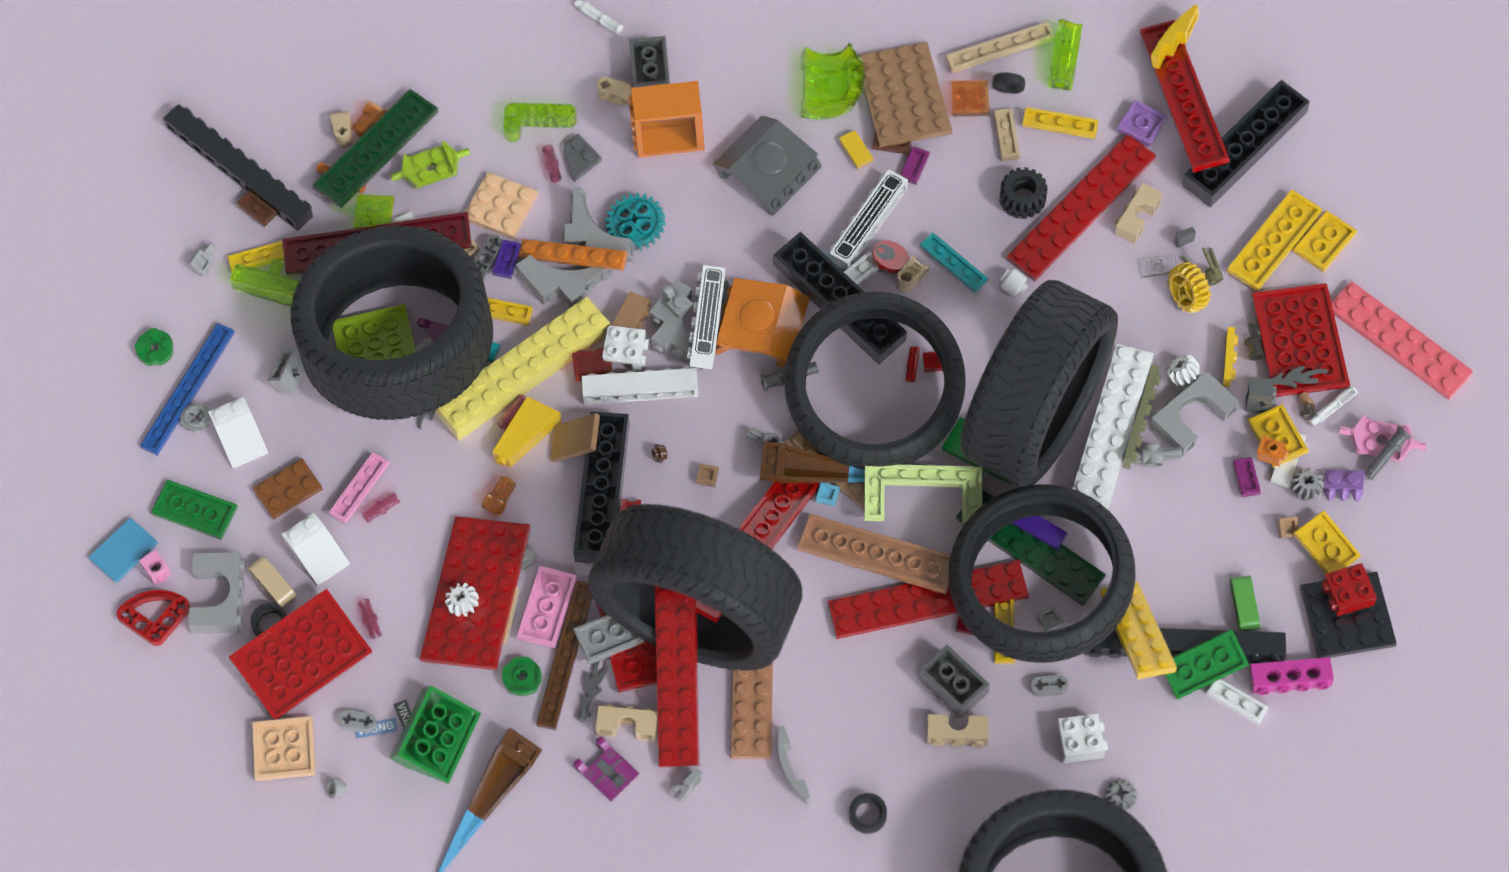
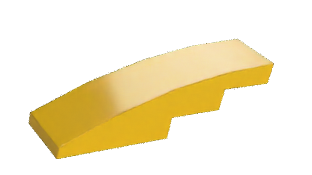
(1177, 33)

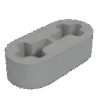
(1047, 681)
(358, 719)

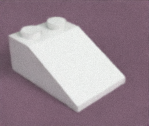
(238, 432)
(315, 549)

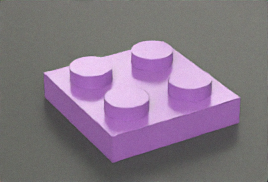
(1142, 123)

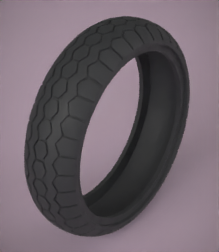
(878, 306)
(1025, 503)

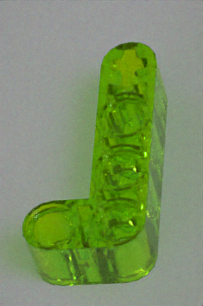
(567, 117)

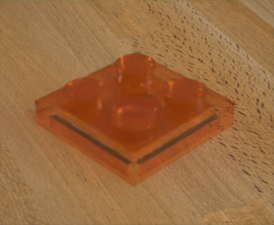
(970, 98)

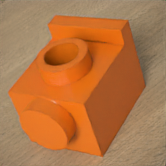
(1272, 451)

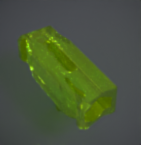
(1065, 55)
(264, 284)

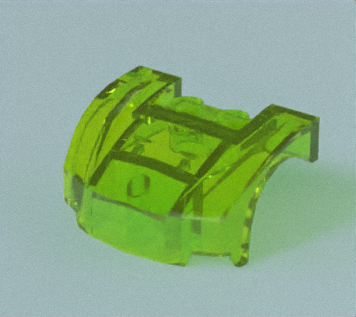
(831, 82)

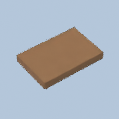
(575, 438)

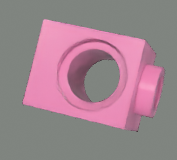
(154, 560)

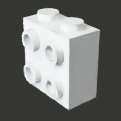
(1082, 738)

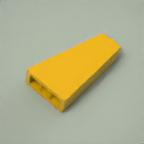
(525, 431)

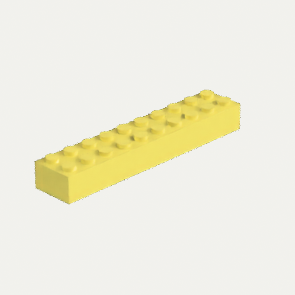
(524, 367)

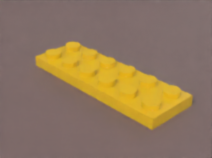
(1274, 240)
(1143, 638)

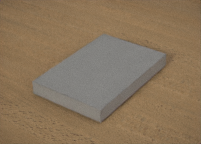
(604, 638)

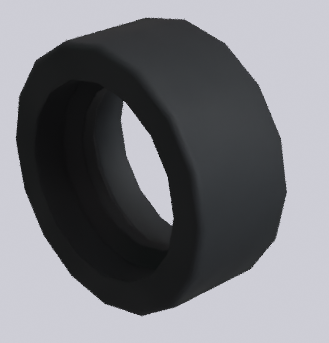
(261, 611)
(868, 798)

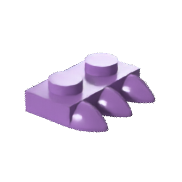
(1344, 482)

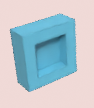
(827, 494)

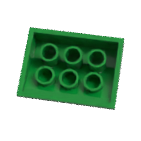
(435, 735)

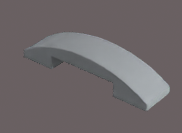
(798, 787)

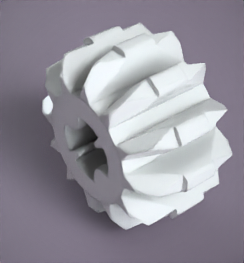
(1183, 370)
(461, 599)

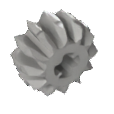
(1313, 487)

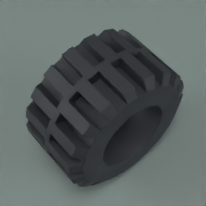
(1027, 180)

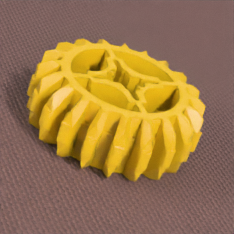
(1189, 287)

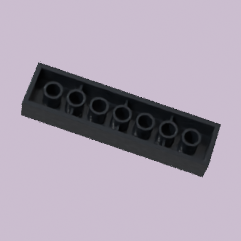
(1249, 141)
(824, 283)
(601, 485)

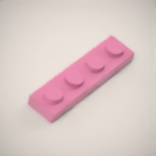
(359, 488)

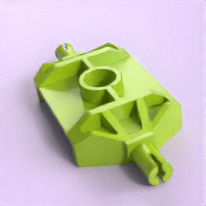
(443, 157)

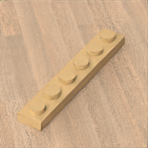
(1000, 47)

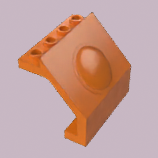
(761, 318)

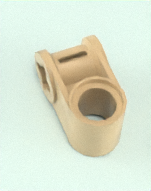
(614, 91)
(342, 128)
(914, 272)

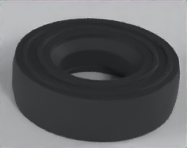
(1008, 83)

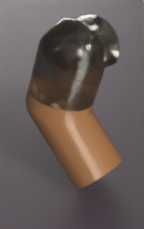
(1309, 406)

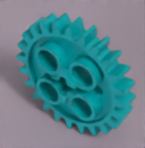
(633, 206)

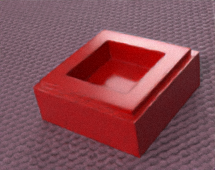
(931, 362)

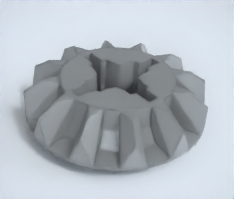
(195, 410)
(1126, 787)

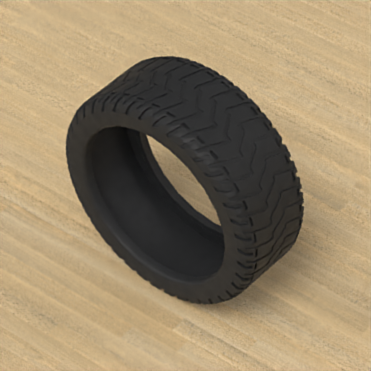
(384, 260)
(1038, 382)
(708, 563)
(1065, 816)

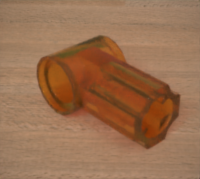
(370, 115)
(497, 500)

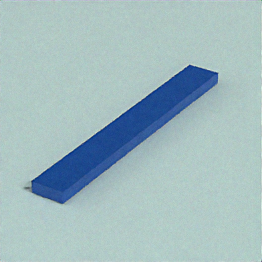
(187, 389)

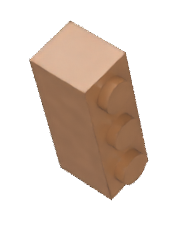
(633, 312)

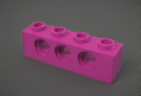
(1299, 668)

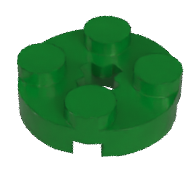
(150, 338)
(515, 685)

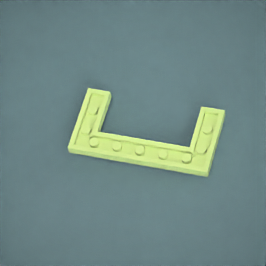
(921, 475)

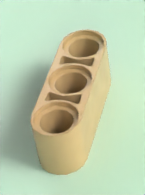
(272, 581)

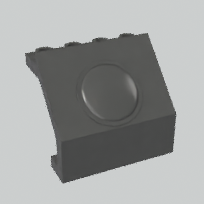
(769, 162)

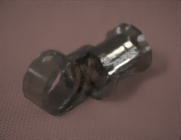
(1254, 341)

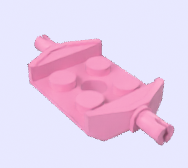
(1367, 431)

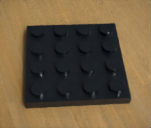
(1348, 633)

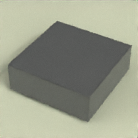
(1185, 237)

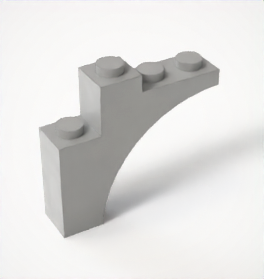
(584, 232)
(551, 282)
(671, 334)

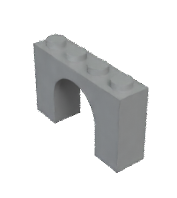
(1204, 391)
(225, 616)

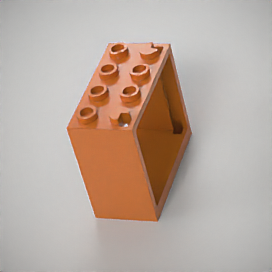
(666, 103)

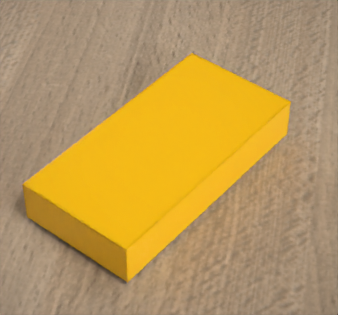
(856, 149)

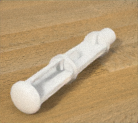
(600, 17)
(1335, 404)

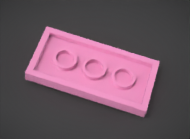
(547, 607)

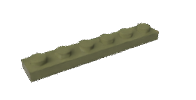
(1140, 422)

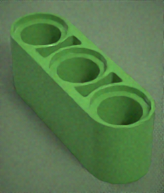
(1244, 603)

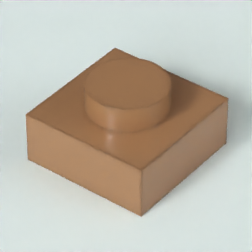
(707, 475)
(1287, 526)

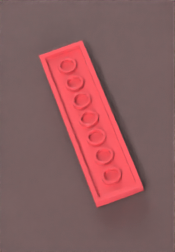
(1400, 340)

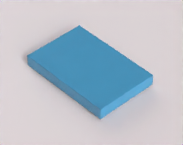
(123, 550)

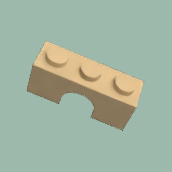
(1145, 200)
(611, 718)
(973, 734)

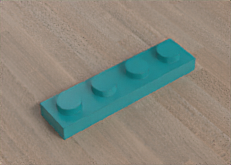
(953, 262)

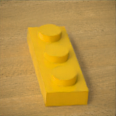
(1230, 357)

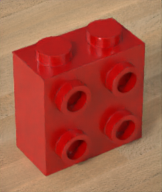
(1348, 589)

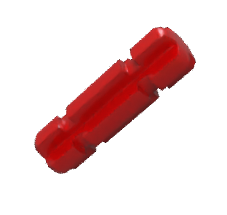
(912, 364)

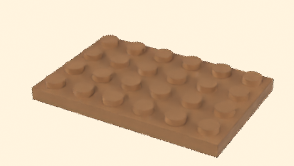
(904, 95)

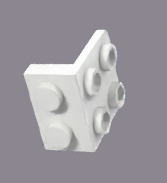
(626, 346)

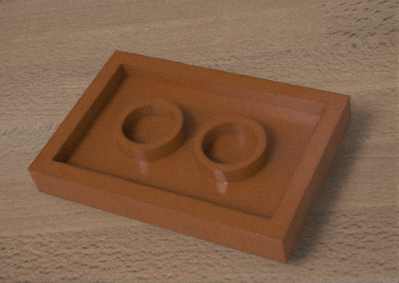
(287, 488)

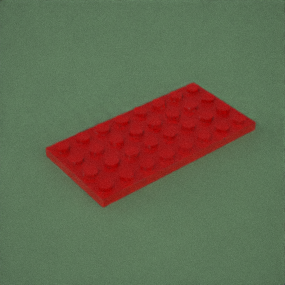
(490, 560)

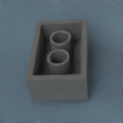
(649, 61)
(953, 681)

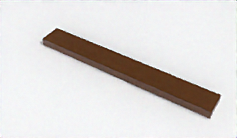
(564, 658)

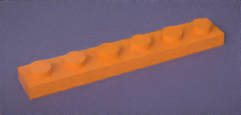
(573, 254)

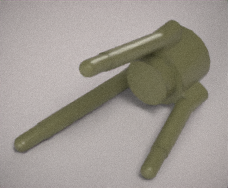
(1213, 273)

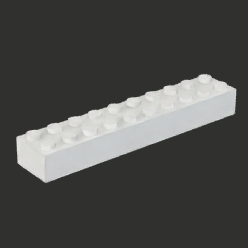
(1113, 423)

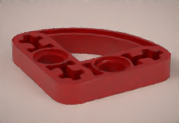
(153, 628)

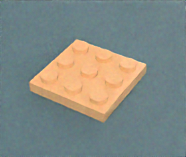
(501, 205)
(284, 748)

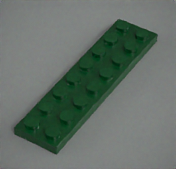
(375, 148)
(1058, 567)

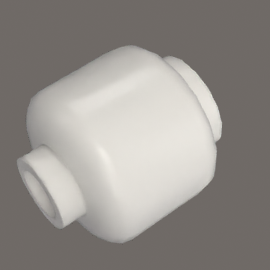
(1013, 282)

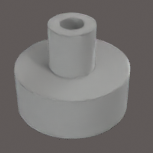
(335, 787)

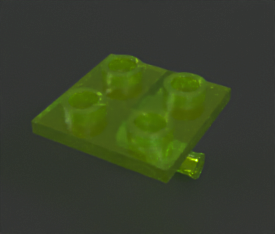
(373, 210)

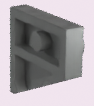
(580, 156)

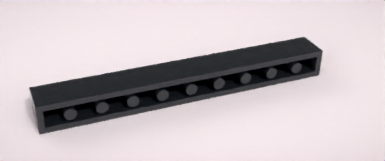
(237, 166)
(1255, 645)

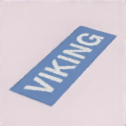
(383, 726)

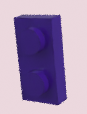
(507, 259)

